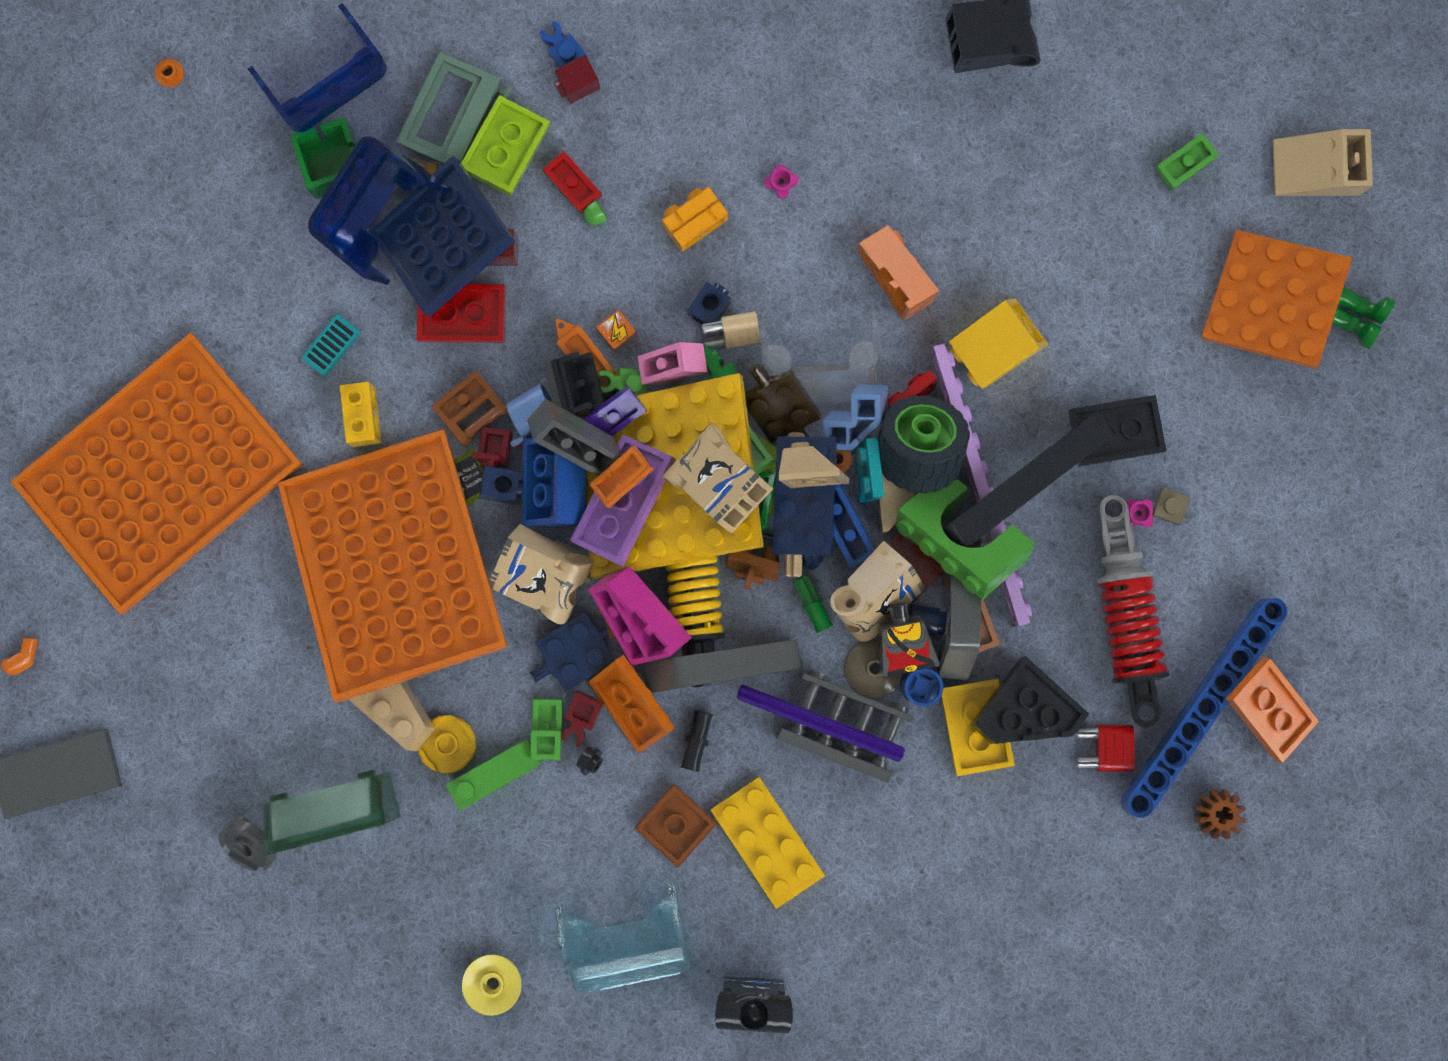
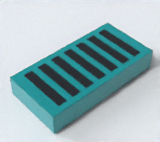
(331, 345)

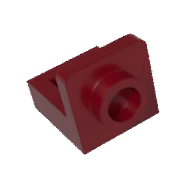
(493, 447)

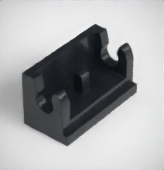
(577, 383)

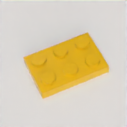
(969, 749)

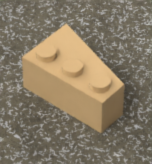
(398, 714)

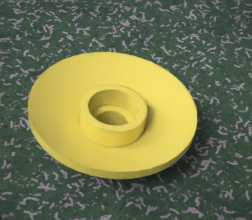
(484, 998)

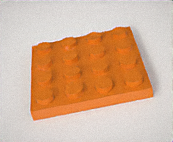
(1277, 299)

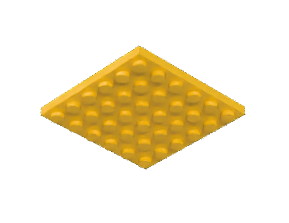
(677, 525)

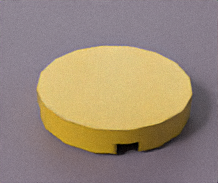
(456, 741)

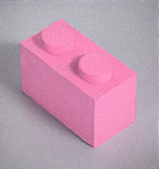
(672, 364)

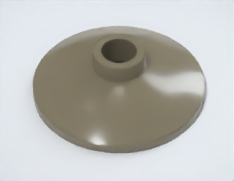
(861, 678)

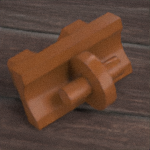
(753, 567)

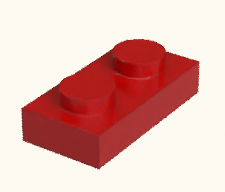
(572, 182)
(918, 386)

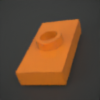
(621, 476)

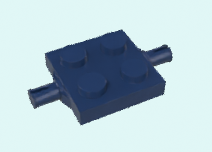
(574, 652)

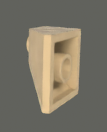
(807, 467)

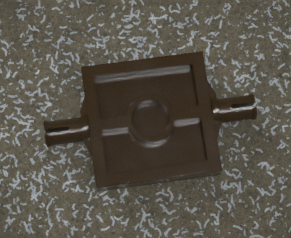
(780, 404)

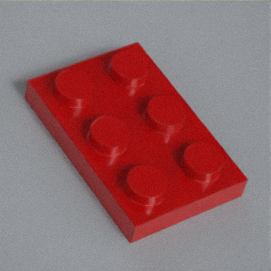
(468, 317)

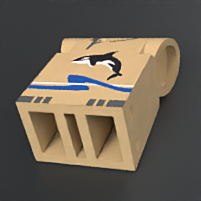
(718, 479)
(540, 573)
(872, 588)

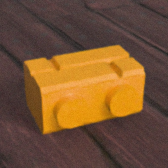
(694, 218)

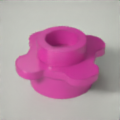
(790, 180)
(1145, 508)

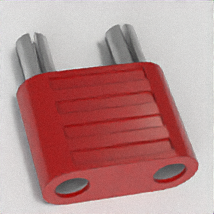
(1113, 748)

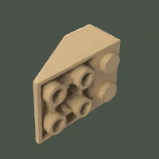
(1323, 164)

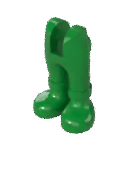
(1376, 312)

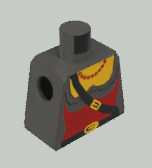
(904, 643)

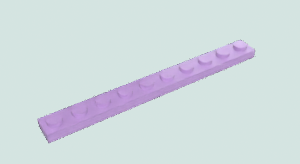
(977, 473)

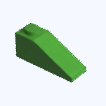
(492, 775)

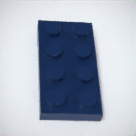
(804, 514)

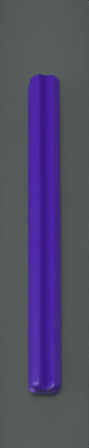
(820, 723)

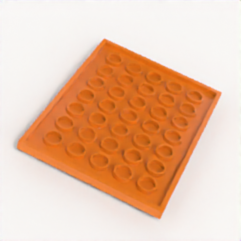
(156, 473)
(391, 566)

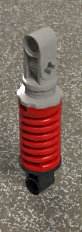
(1131, 615)

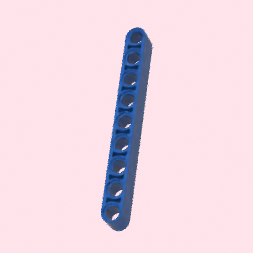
(1216, 699)

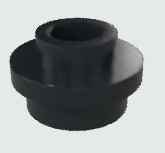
(589, 760)

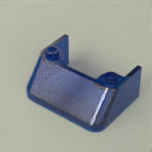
(336, 89)
(357, 199)

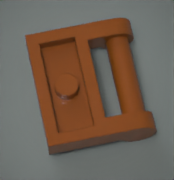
(463, 401)

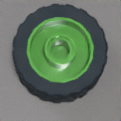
(922, 443)

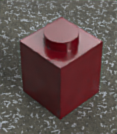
(576, 80)

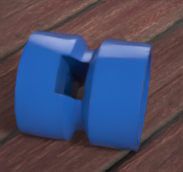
(922, 687)

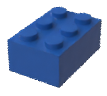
(551, 488)

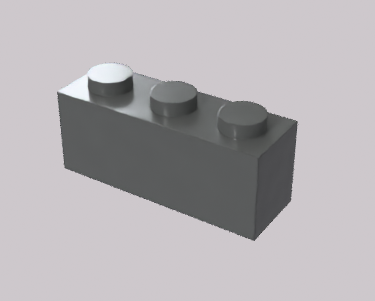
(573, 438)

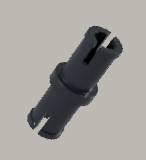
(696, 740)

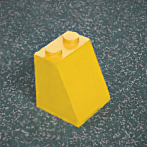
(997, 343)

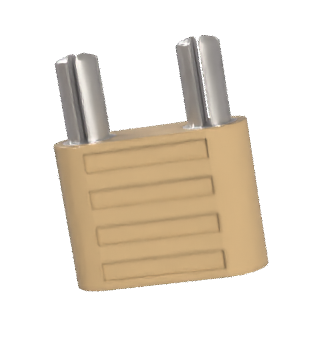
(737, 331)

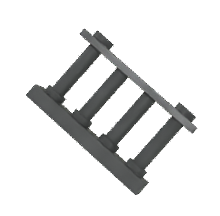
(849, 755)

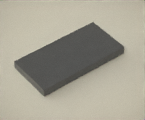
(57, 773)

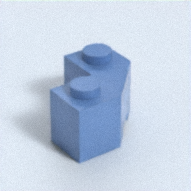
(866, 413)

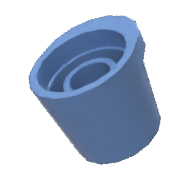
(523, 407)

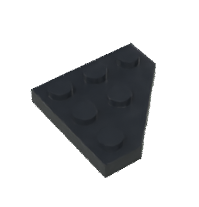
(1028, 708)

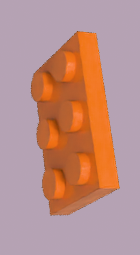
(631, 704)
(1272, 709)

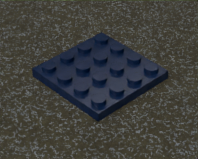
(442, 238)

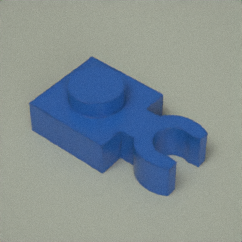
(563, 49)

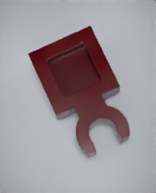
(583, 714)

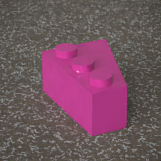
(637, 617)

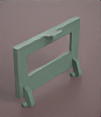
(469, 117)

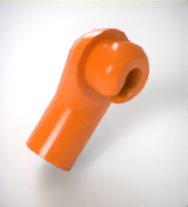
(22, 660)

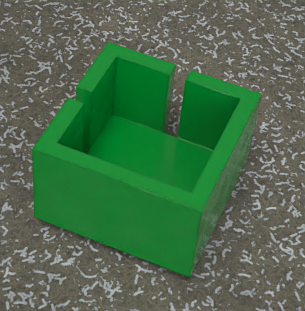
(322, 159)

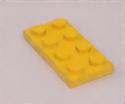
(767, 842)

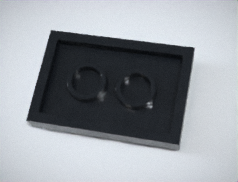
(1136, 429)

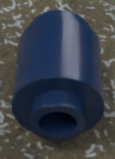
(932, 617)

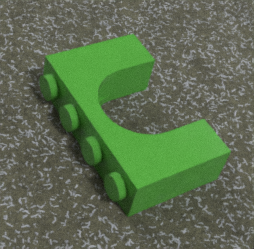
(977, 568)

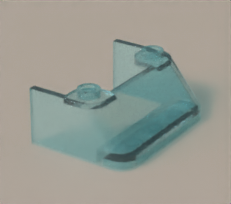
(625, 951)

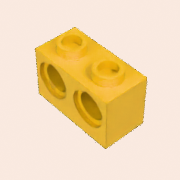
(360, 414)

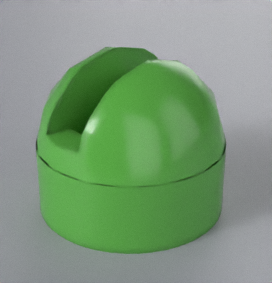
(594, 214)

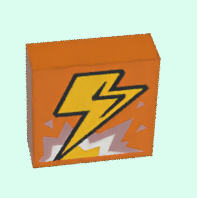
(616, 330)

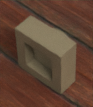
(1171, 506)

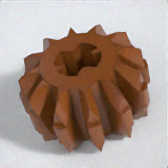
(1221, 802)

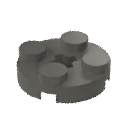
(246, 844)

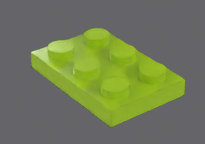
(505, 145)

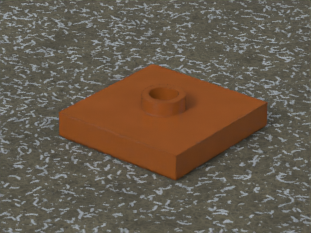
(675, 825)

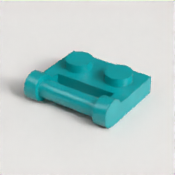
(869, 471)

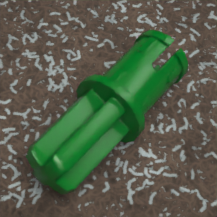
(812, 603)

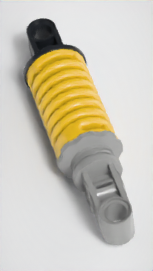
(694, 604)

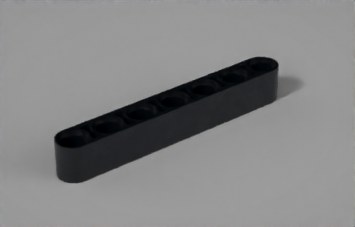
(1029, 481)

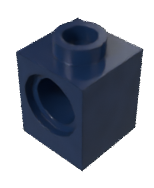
(702, 315)
(488, 490)

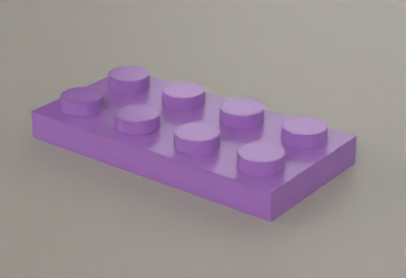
(615, 529)

